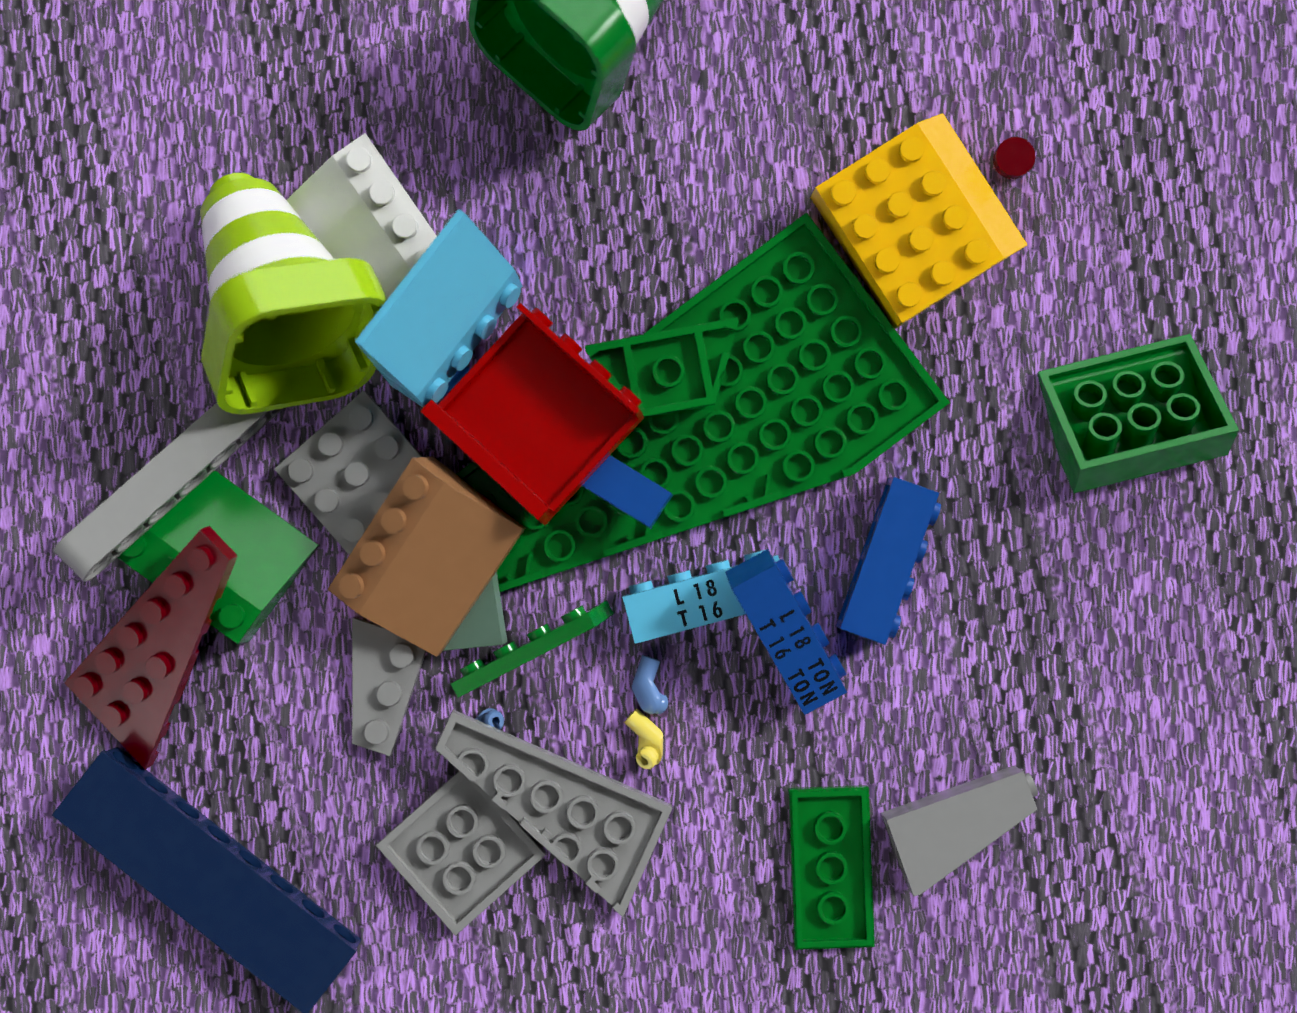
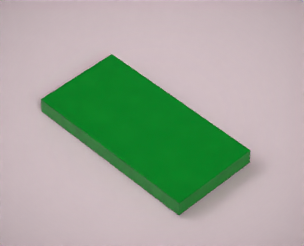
(831, 867)

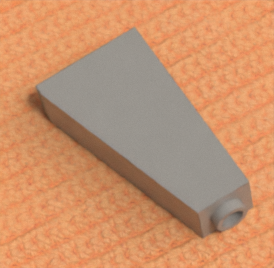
(957, 823)

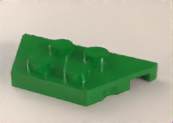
(670, 367)

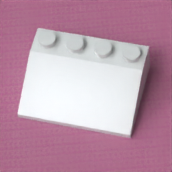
(364, 213)

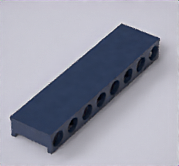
(208, 878)

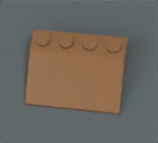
(426, 556)

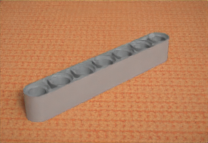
(156, 489)

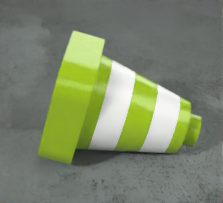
(279, 304)

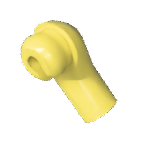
(649, 740)

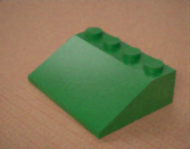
(1135, 413)
(266, 546)

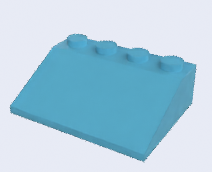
(440, 312)

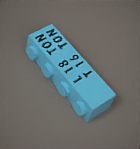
(682, 602)

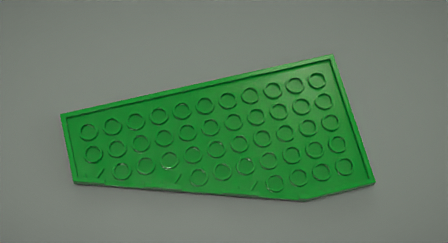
(804, 401)

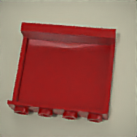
(536, 414)

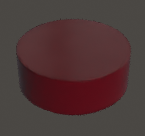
(1014, 158)

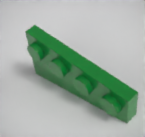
(541, 641)

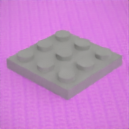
(349, 468)
(460, 851)

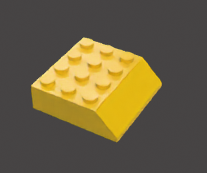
(917, 219)

